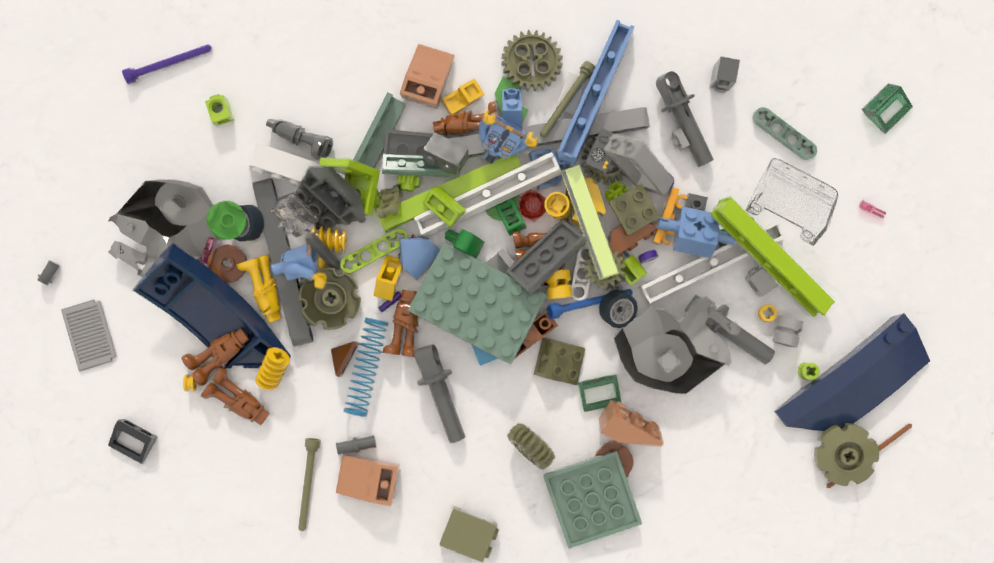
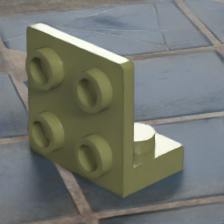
(634, 209)
(559, 361)

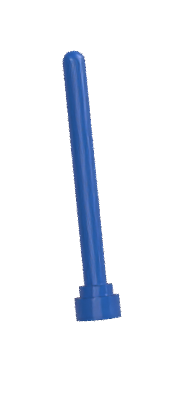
(555, 310)

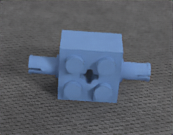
(695, 232)

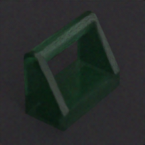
(882, 102)
(595, 382)

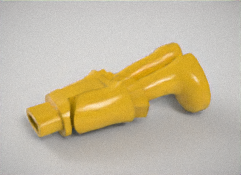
(264, 292)

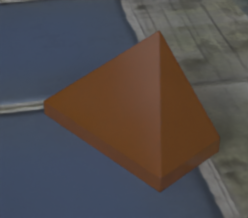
(342, 355)

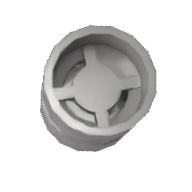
(788, 331)

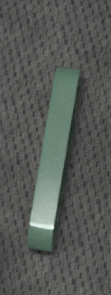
(783, 135)

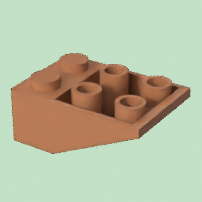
(426, 76)
(628, 426)
(367, 479)

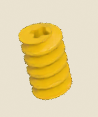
(331, 239)
(272, 369)

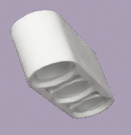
(576, 281)

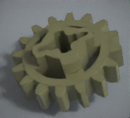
(591, 270)

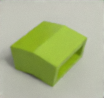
(633, 270)

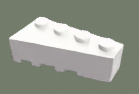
(279, 164)

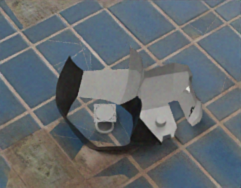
(162, 215)
(671, 353)

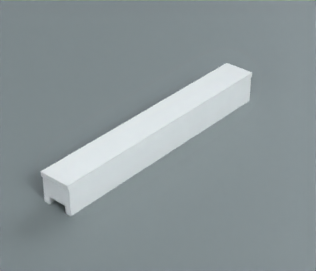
(494, 192)
(701, 267)

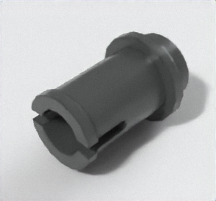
(48, 273)

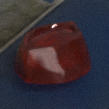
(532, 205)

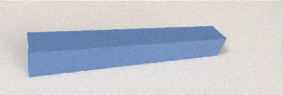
(595, 93)

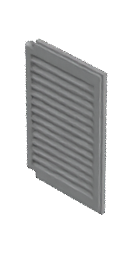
(89, 334)

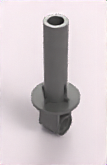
(677, 103)
(743, 339)
(434, 377)

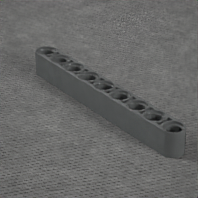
(278, 243)

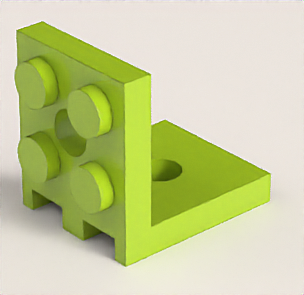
(359, 176)

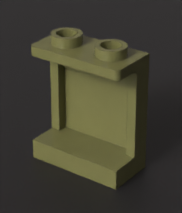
(469, 535)

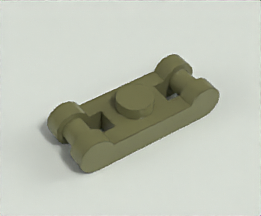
(390, 202)

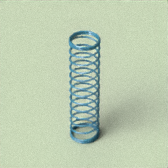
(354, 411)

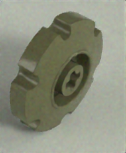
(319, 310)
(850, 440)

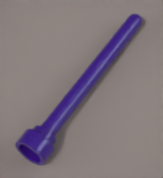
(131, 75)

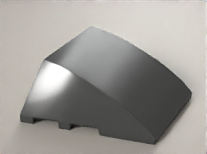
(330, 197)

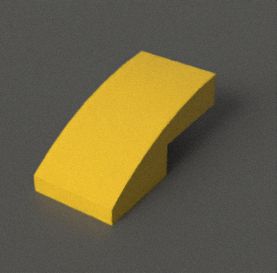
(463, 97)

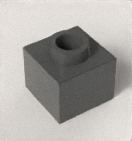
(693, 197)

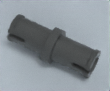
(356, 445)

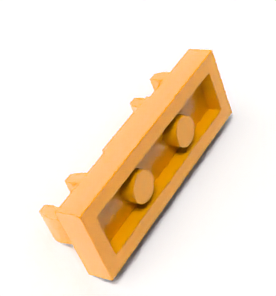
(667, 213)

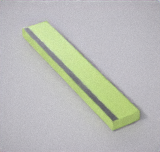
(589, 222)

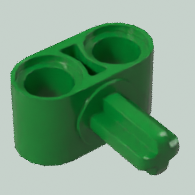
(465, 242)

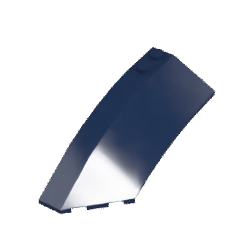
(206, 305)
(858, 379)

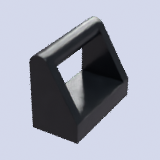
(136, 432)

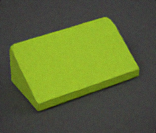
(444, 206)

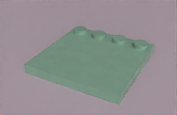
(592, 499)

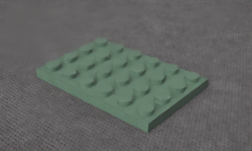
(476, 303)

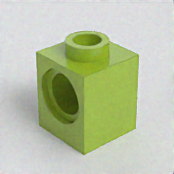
(225, 115)

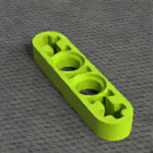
(375, 253)

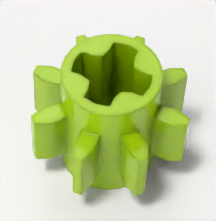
(408, 182)
(615, 190)

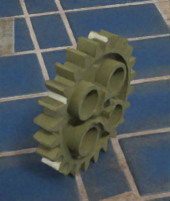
(514, 61)

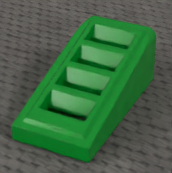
(515, 227)

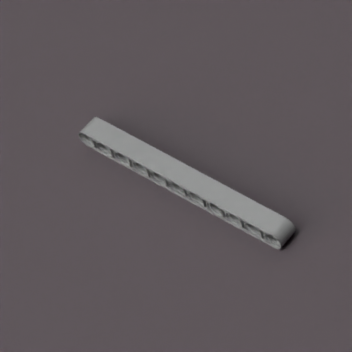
(614, 122)

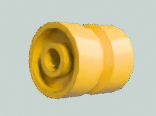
(558, 206)
(562, 290)

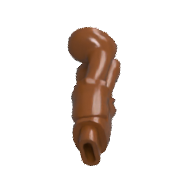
(461, 122)
(401, 320)
(221, 349)
(244, 402)

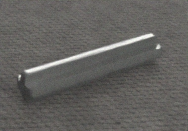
(322, 250)

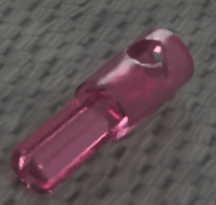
(870, 208)
(207, 250)

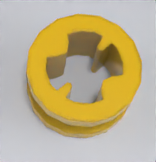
(764, 308)
(189, 383)

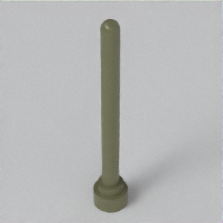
(586, 71)
(312, 446)

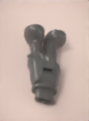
(320, 144)

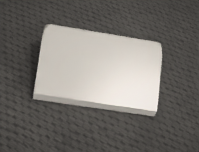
(571, 78)

